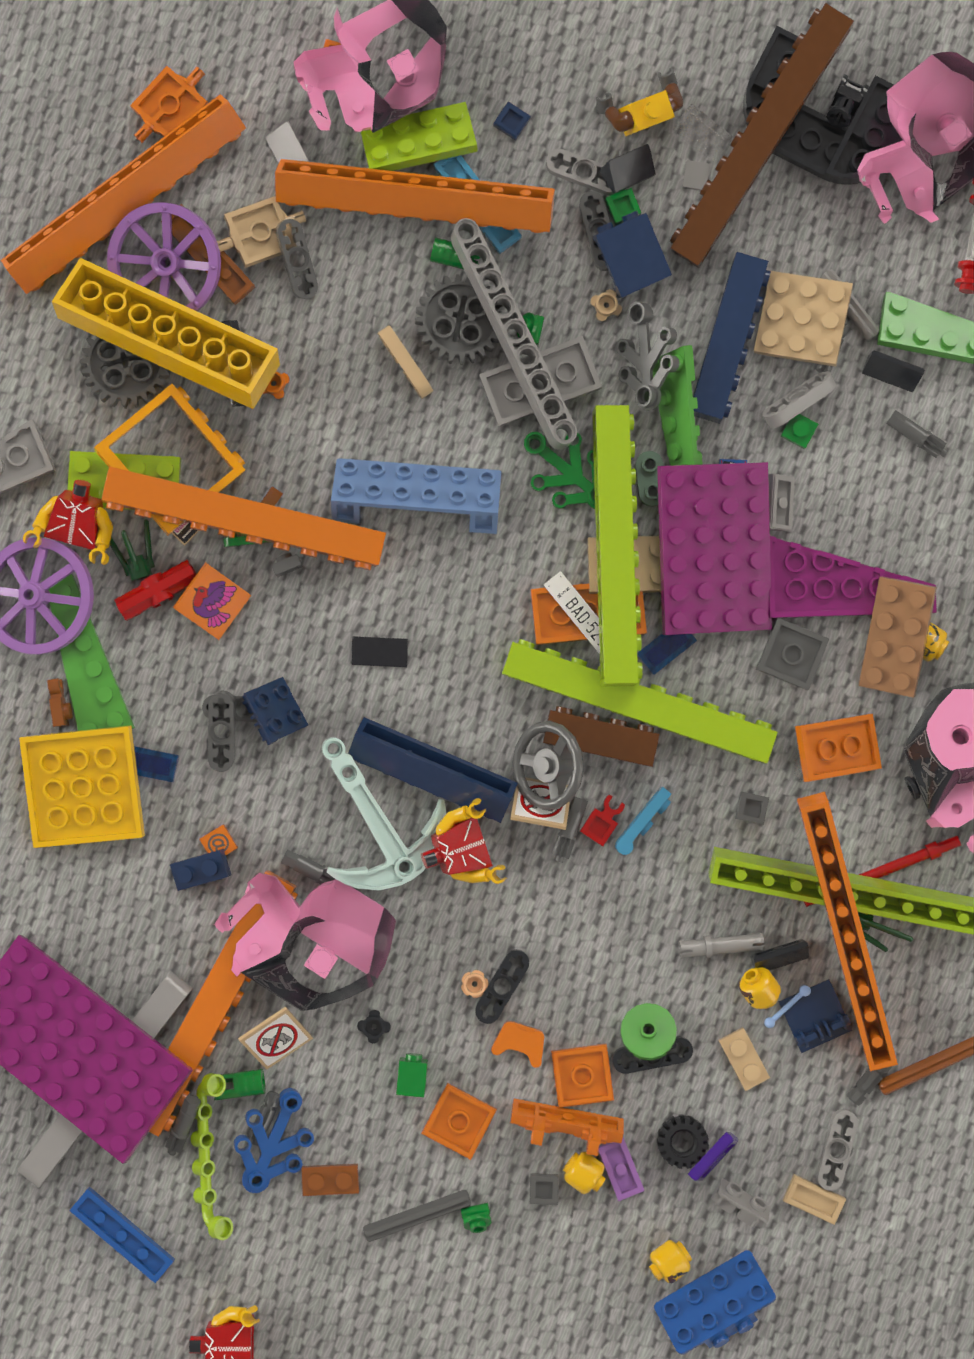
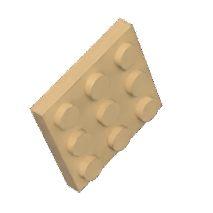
(803, 318)

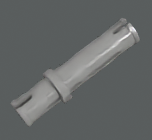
(721, 945)

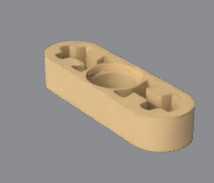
(408, 365)

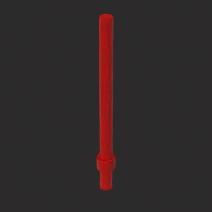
(932, 850)

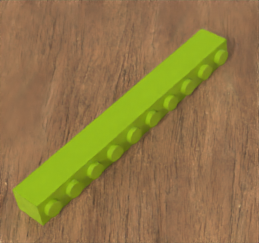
(616, 546)
(640, 702)
(870, 894)

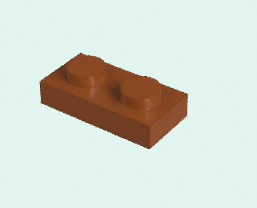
(330, 1179)

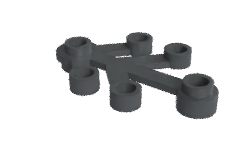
(648, 391)

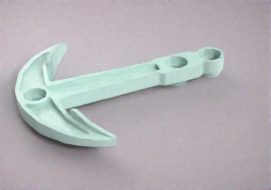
(395, 852)

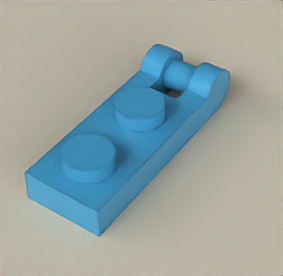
(642, 822)

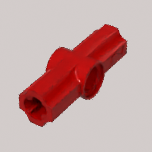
(155, 590)

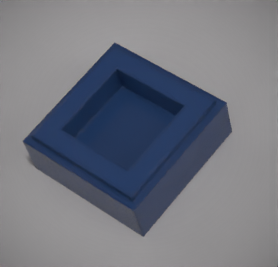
(511, 120)

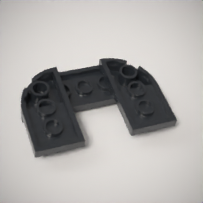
(810, 139)

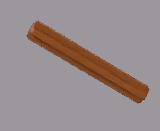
(927, 1066)

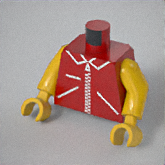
(75, 520)
(461, 847)
(227, 1335)

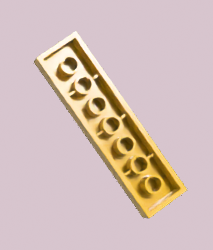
(166, 333)

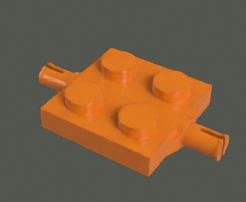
(168, 102)

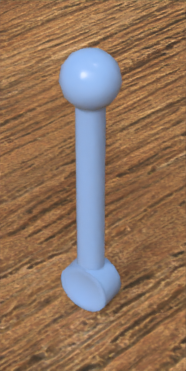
(804, 990)

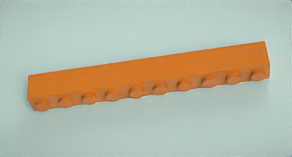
(126, 190)
(414, 195)
(242, 517)
(847, 930)
(210, 1010)

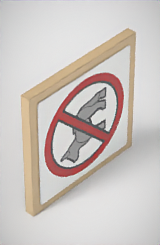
(528, 813)
(275, 1038)

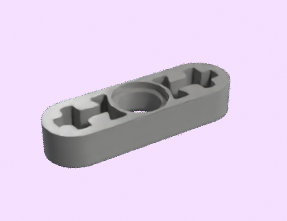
(580, 161)
(799, 399)
(844, 1158)

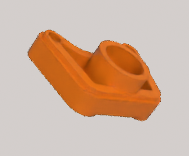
(522, 1039)

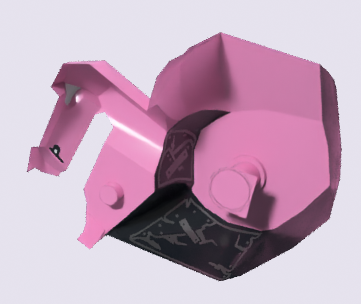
(348, 67)
(933, 117)
(943, 757)
(333, 917)

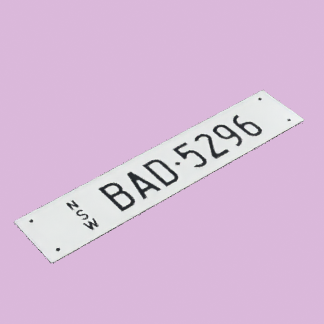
(575, 607)

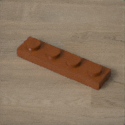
(232, 279)

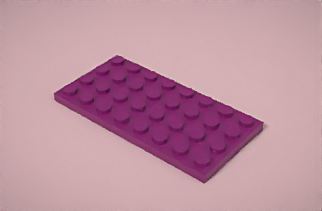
(82, 1052)

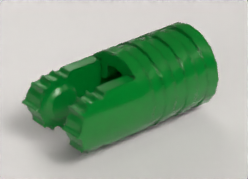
(445, 254)
(245, 1084)

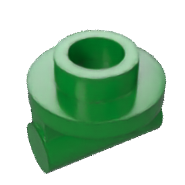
(534, 324)
(476, 1218)

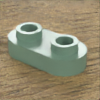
(647, 477)

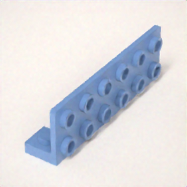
(416, 488)

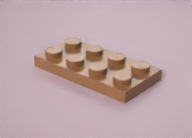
(897, 636)

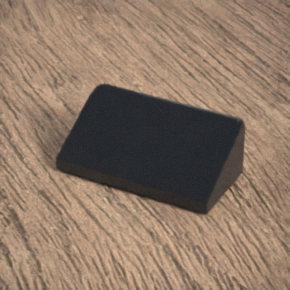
(629, 169)
(892, 371)
(379, 651)
(781, 955)

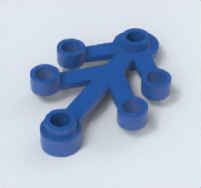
(271, 1145)

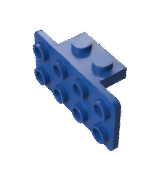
(716, 1304)

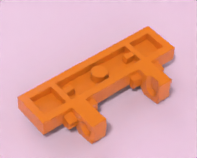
(585, 1125)

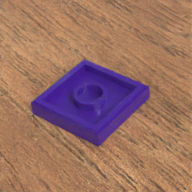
(713, 1156)

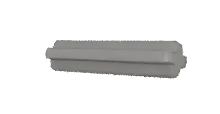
(856, 312)

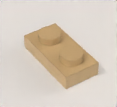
(744, 1059)

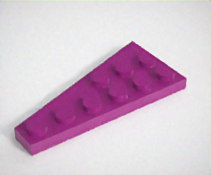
(822, 583)

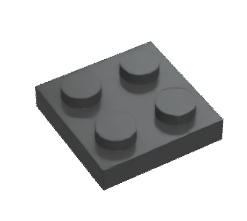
(792, 654)

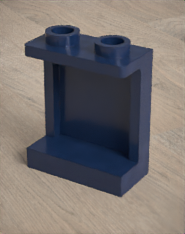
(632, 254)

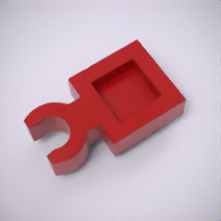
(600, 824)

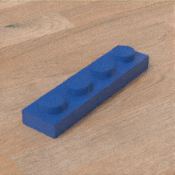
(122, 1234)

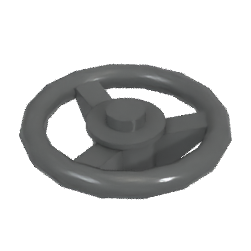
(549, 766)

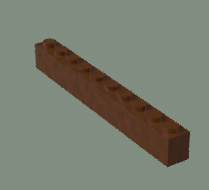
(762, 135)

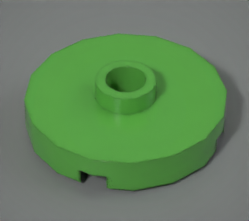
(648, 1045)

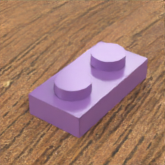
(620, 1169)

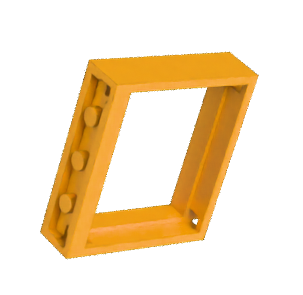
(198, 418)

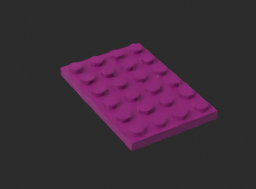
(714, 547)

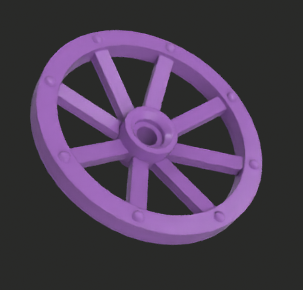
(160, 254)
(43, 597)

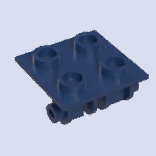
(274, 710)
(816, 1017)

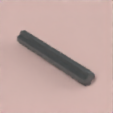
(417, 1215)

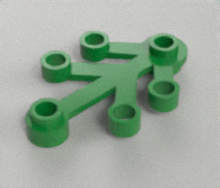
(571, 474)

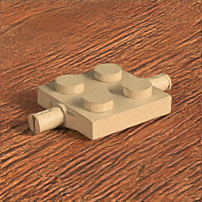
(254, 231)

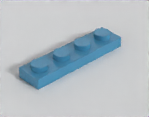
(458, 168)

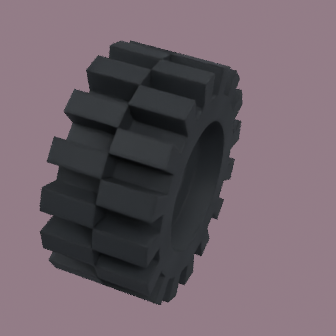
(689, 1157)

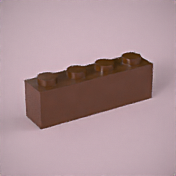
(605, 738)

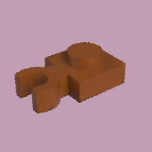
(60, 710)

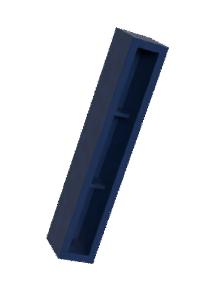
(729, 336)
(431, 769)

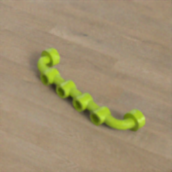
(218, 1226)

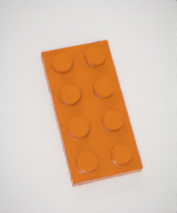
(554, 624)

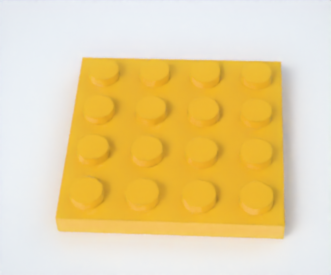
(82, 786)

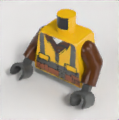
(646, 111)

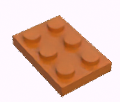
(838, 747)

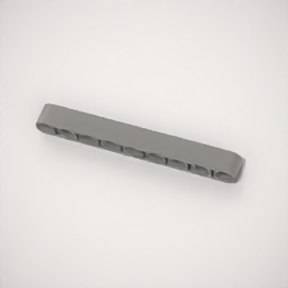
(513, 320)
(62, 1132)

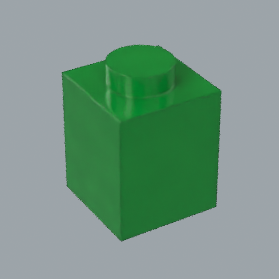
(412, 1075)

